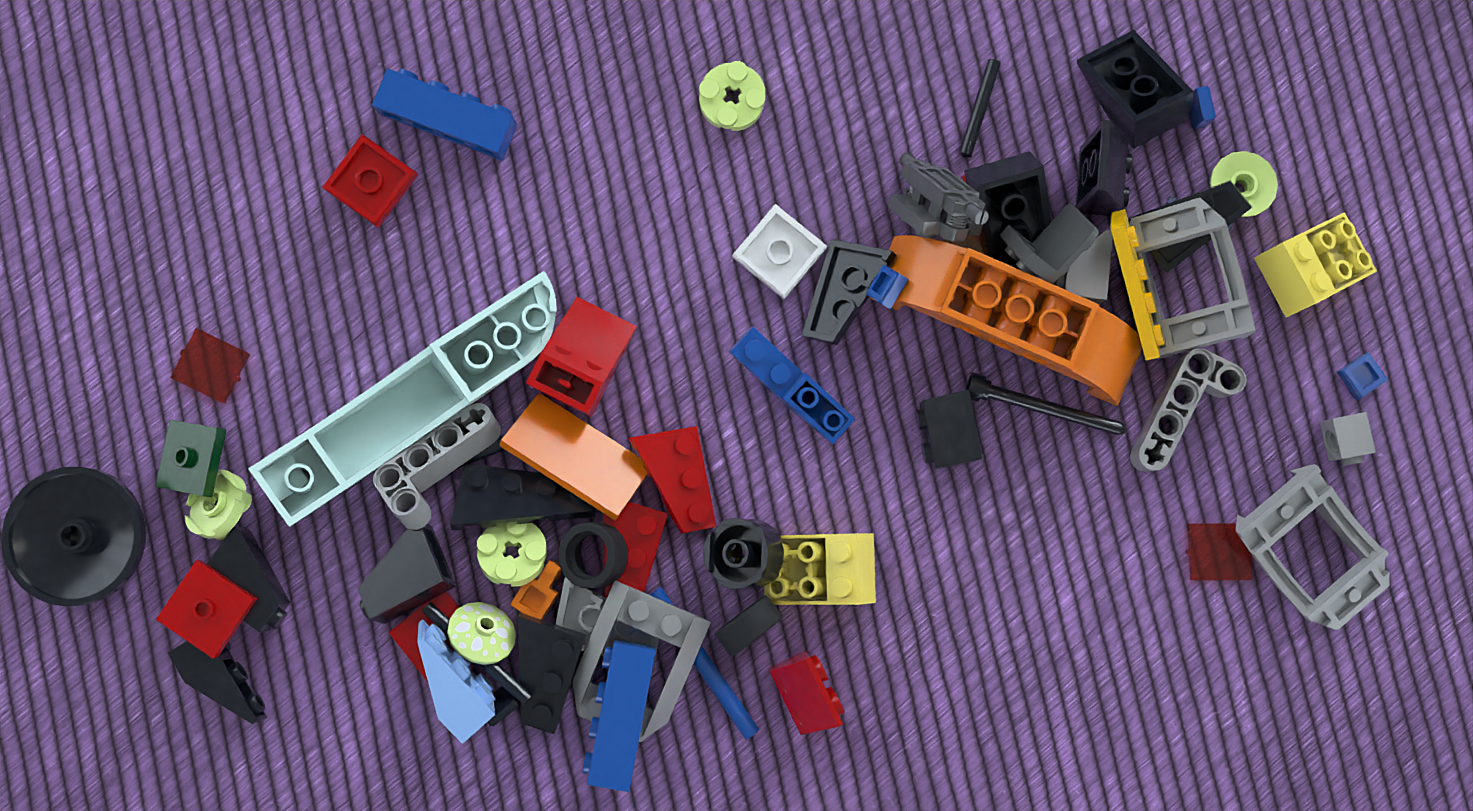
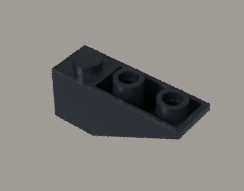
(219, 680)

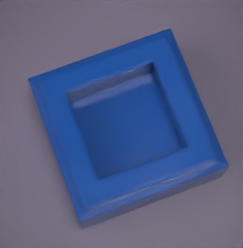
(1202, 108)
(886, 286)
(1362, 375)

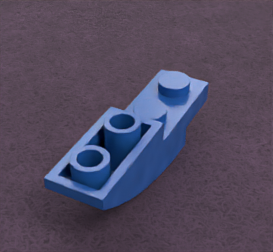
(791, 385)

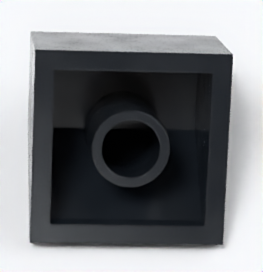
(948, 430)

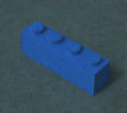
(444, 113)
(621, 715)

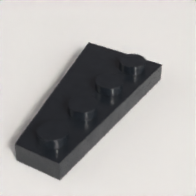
(510, 495)

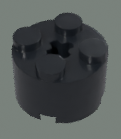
(762, 553)

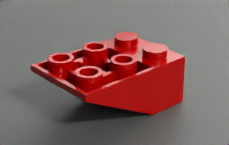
(581, 356)
(803, 691)

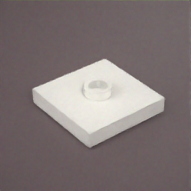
(779, 251)

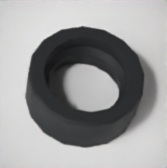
(570, 555)
(748, 625)

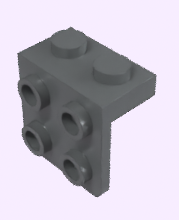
(1055, 247)

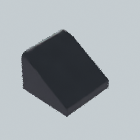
(503, 704)

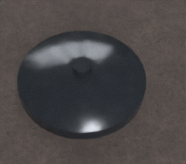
(73, 536)

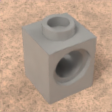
(1348, 438)

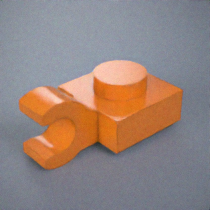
(538, 596)

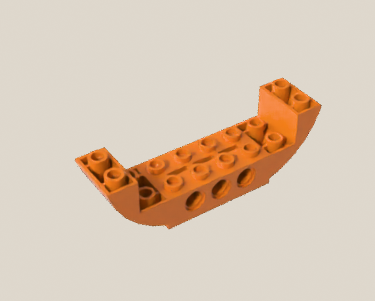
(1017, 313)

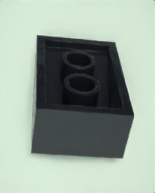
(1136, 88)
(1103, 171)
(1012, 196)

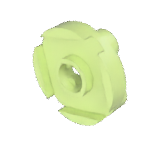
(737, 78)
(218, 520)
(507, 570)

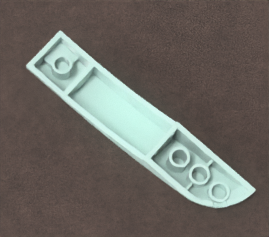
(409, 402)

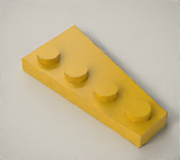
(1134, 274)

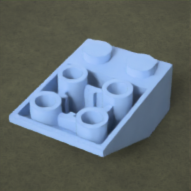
(459, 695)

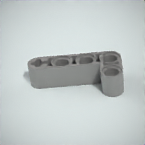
(1179, 414)
(472, 431)

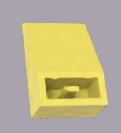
(1315, 264)
(825, 570)

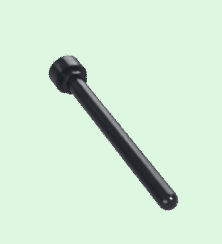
(982, 389)

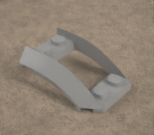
(1206, 325)
(1286, 509)
(653, 618)

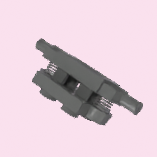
(938, 202)

